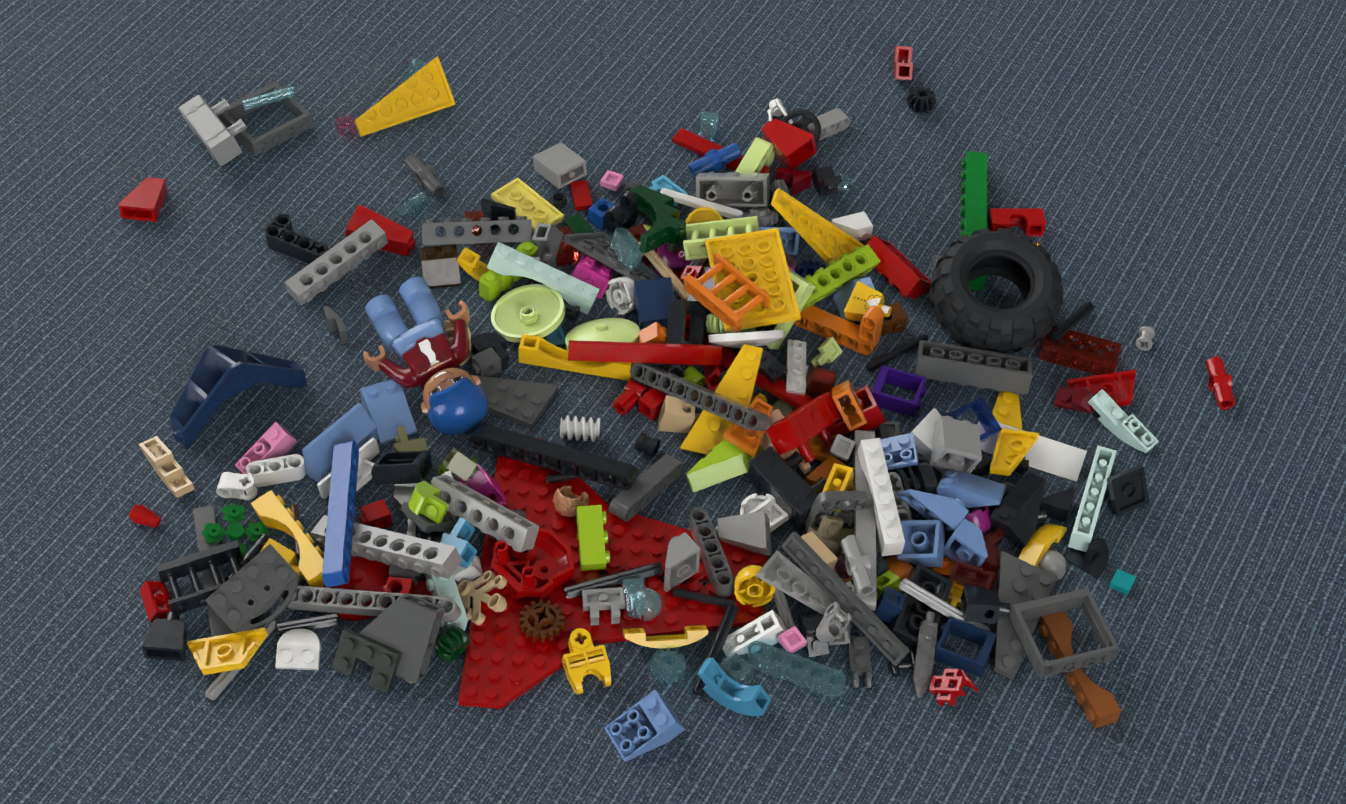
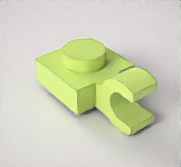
(828, 350)

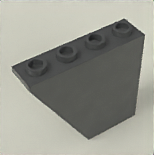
(410, 628)

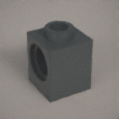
(486, 363)

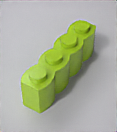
(493, 283)

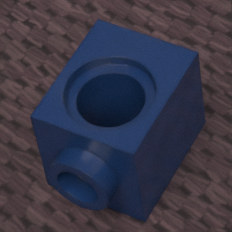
(889, 605)

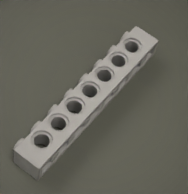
(397, 549)

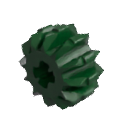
(452, 644)

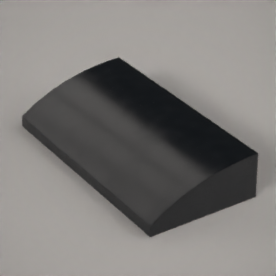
(914, 611)

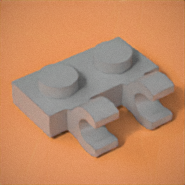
(603, 599)

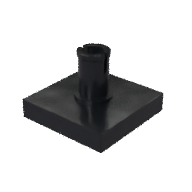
(1128, 490)

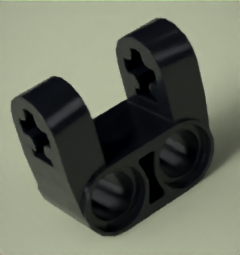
(623, 215)

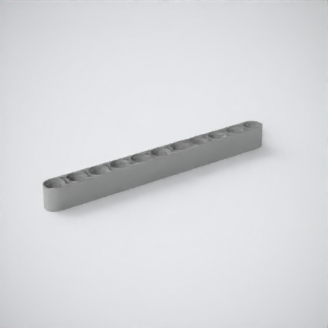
(864, 519)

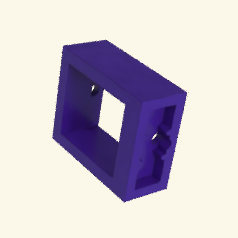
(903, 380)

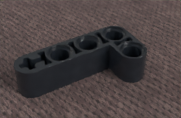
(283, 239)

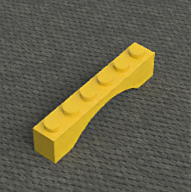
(539, 352)
(274, 515)

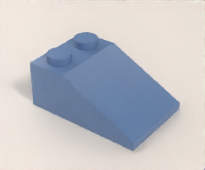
(387, 409)
(970, 489)
(936, 507)

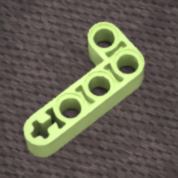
(758, 155)

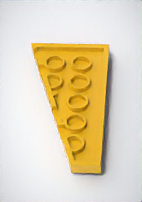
(417, 96)
(737, 385)

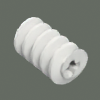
(580, 428)

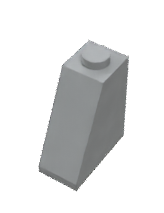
(746, 531)

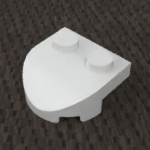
(765, 503)
(298, 650)

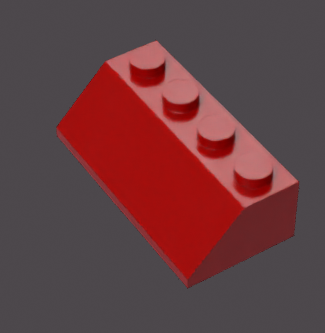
(899, 269)

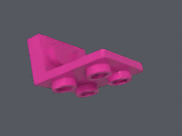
(593, 273)

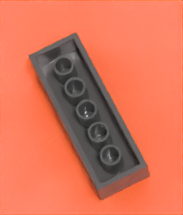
(974, 367)

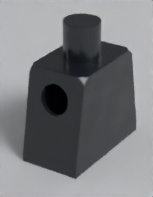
(981, 605)
(166, 639)

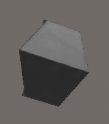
(495, 210)

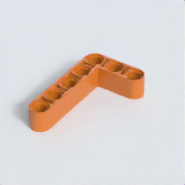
(859, 338)

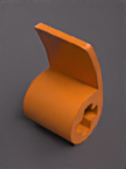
(899, 567)

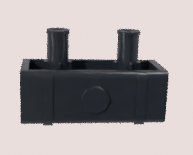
(778, 478)

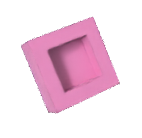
(611, 180)
(792, 640)

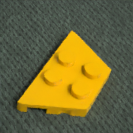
(226, 651)

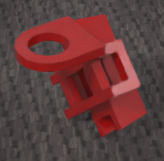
(959, 680)

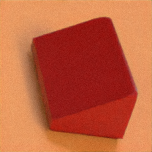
(155, 599)

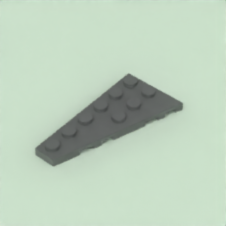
(598, 247)

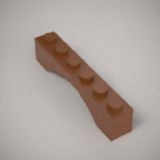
(1098, 703)

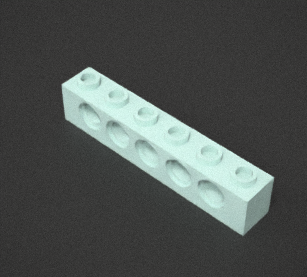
(1092, 498)

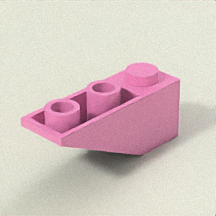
(272, 444)

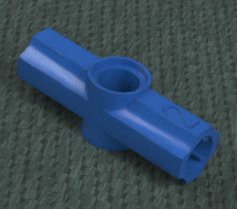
(715, 160)

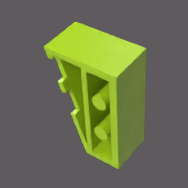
(592, 537)

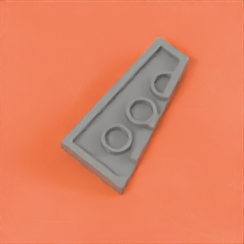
(794, 582)

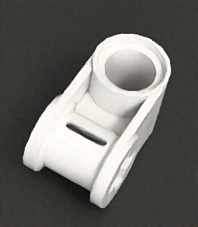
(234, 486)

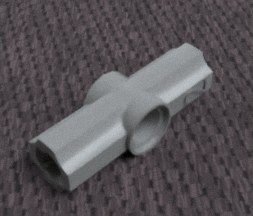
(858, 565)

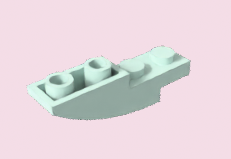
(1120, 424)

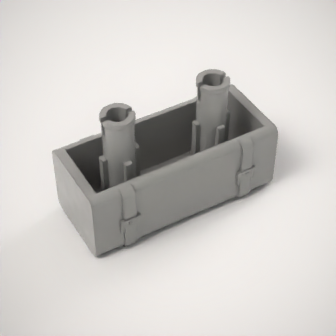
(210, 130)
(734, 188)

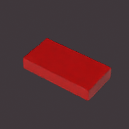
(581, 195)

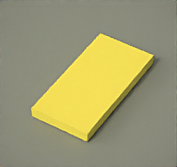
(527, 203)

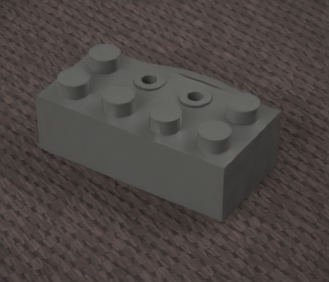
(248, 584)

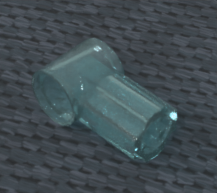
(630, 587)

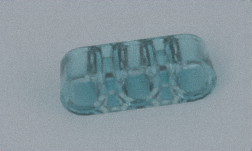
(626, 248)

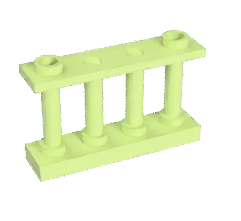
(699, 232)

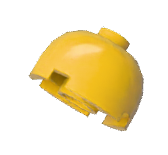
(752, 589)

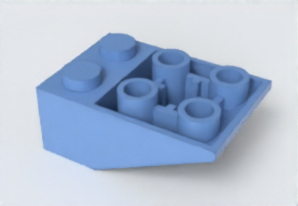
(644, 726)

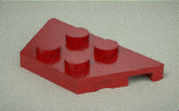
(1117, 385)

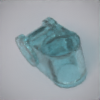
(708, 124)

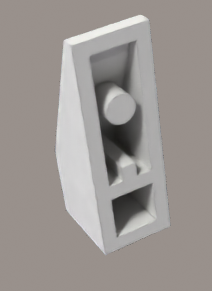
(763, 629)

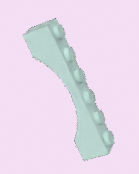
(512, 262)

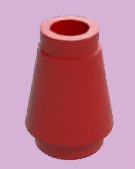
(144, 516)

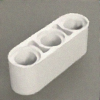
(277, 470)

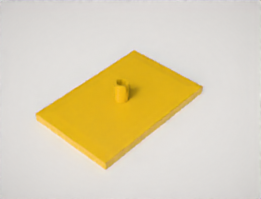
(763, 261)

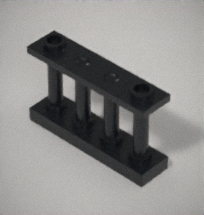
(190, 566)

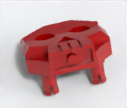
(525, 570)

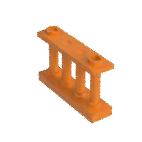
(721, 307)

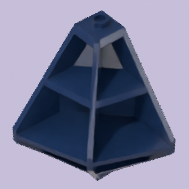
(221, 375)

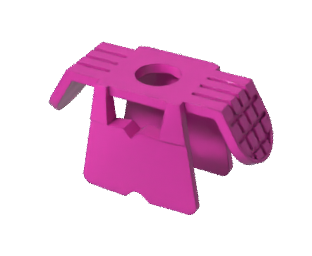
(486, 485)

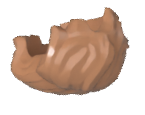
(567, 502)

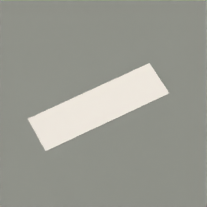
(1046, 455)

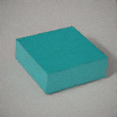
(1122, 581)

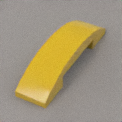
(1041, 543)
(691, 635)

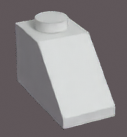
(855, 225)

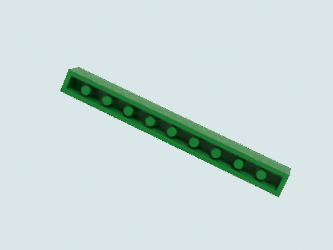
(974, 200)

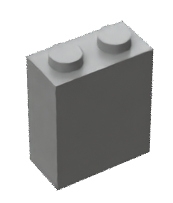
(560, 165)

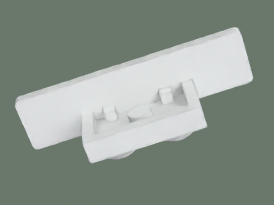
(796, 367)
(366, 453)

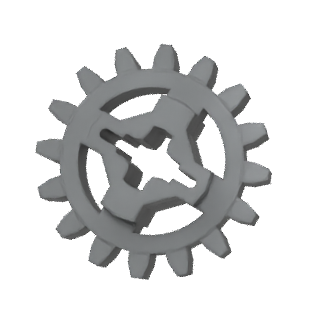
(765, 216)

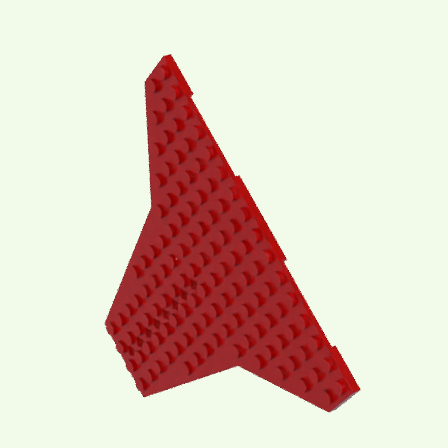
(507, 664)

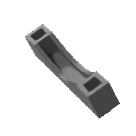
(402, 494)

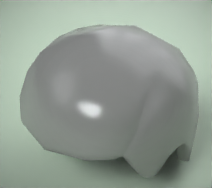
(1053, 563)

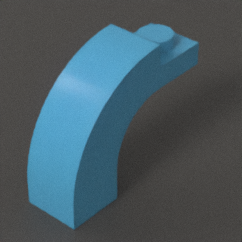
(731, 694)

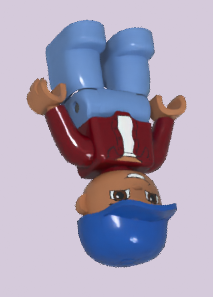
(450, 395)

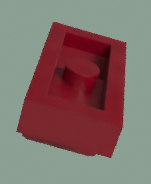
(796, 179)
(1074, 399)

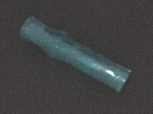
(275, 96)

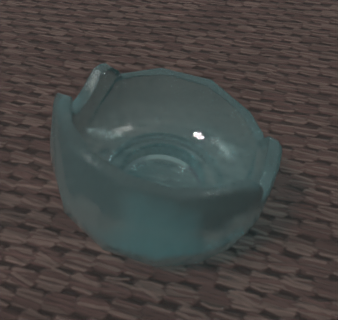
(648, 603)

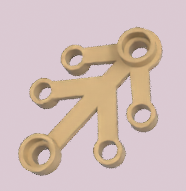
(495, 602)

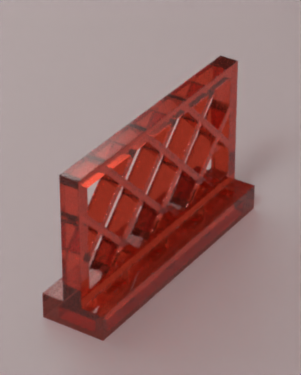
(1080, 359)

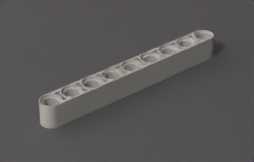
(359, 601)

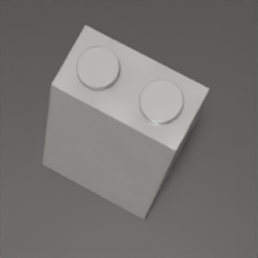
(955, 445)

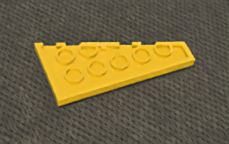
(817, 231)

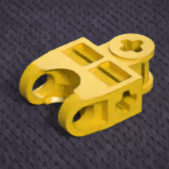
(585, 660)

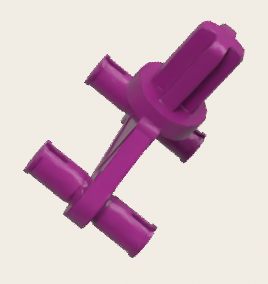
(672, 260)

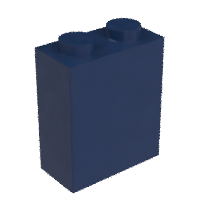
(653, 300)

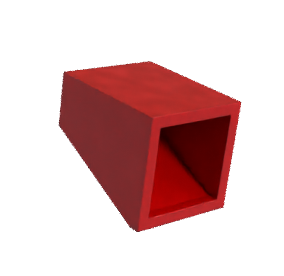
(790, 144)

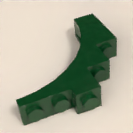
(665, 219)

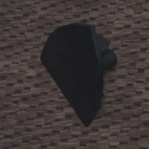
(1093, 560)

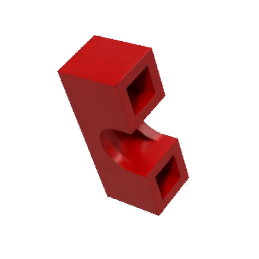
(1029, 219)

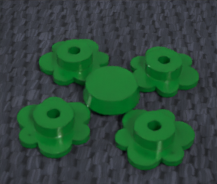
(235, 530)

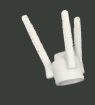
(777, 109)

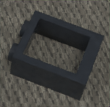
(676, 322)
(402, 467)

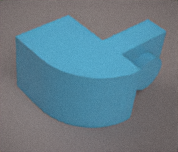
(459, 538)

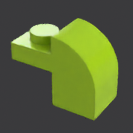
(426, 502)

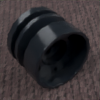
(919, 478)

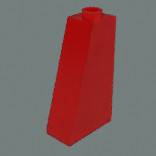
(399, 238)

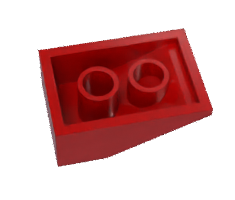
(871, 411)

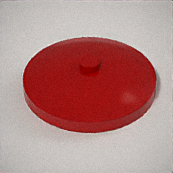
(364, 576)

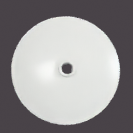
(737, 340)

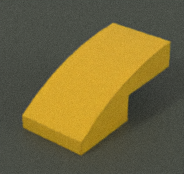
(471, 264)

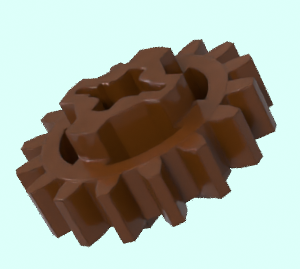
(543, 619)

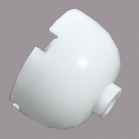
(621, 295)

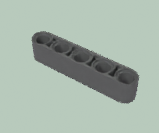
(646, 487)
(711, 552)

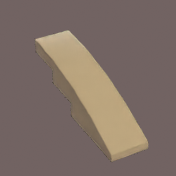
(166, 466)

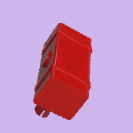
(803, 424)

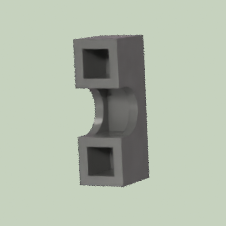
(548, 242)

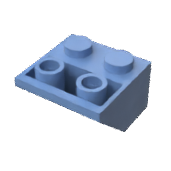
(900, 451)

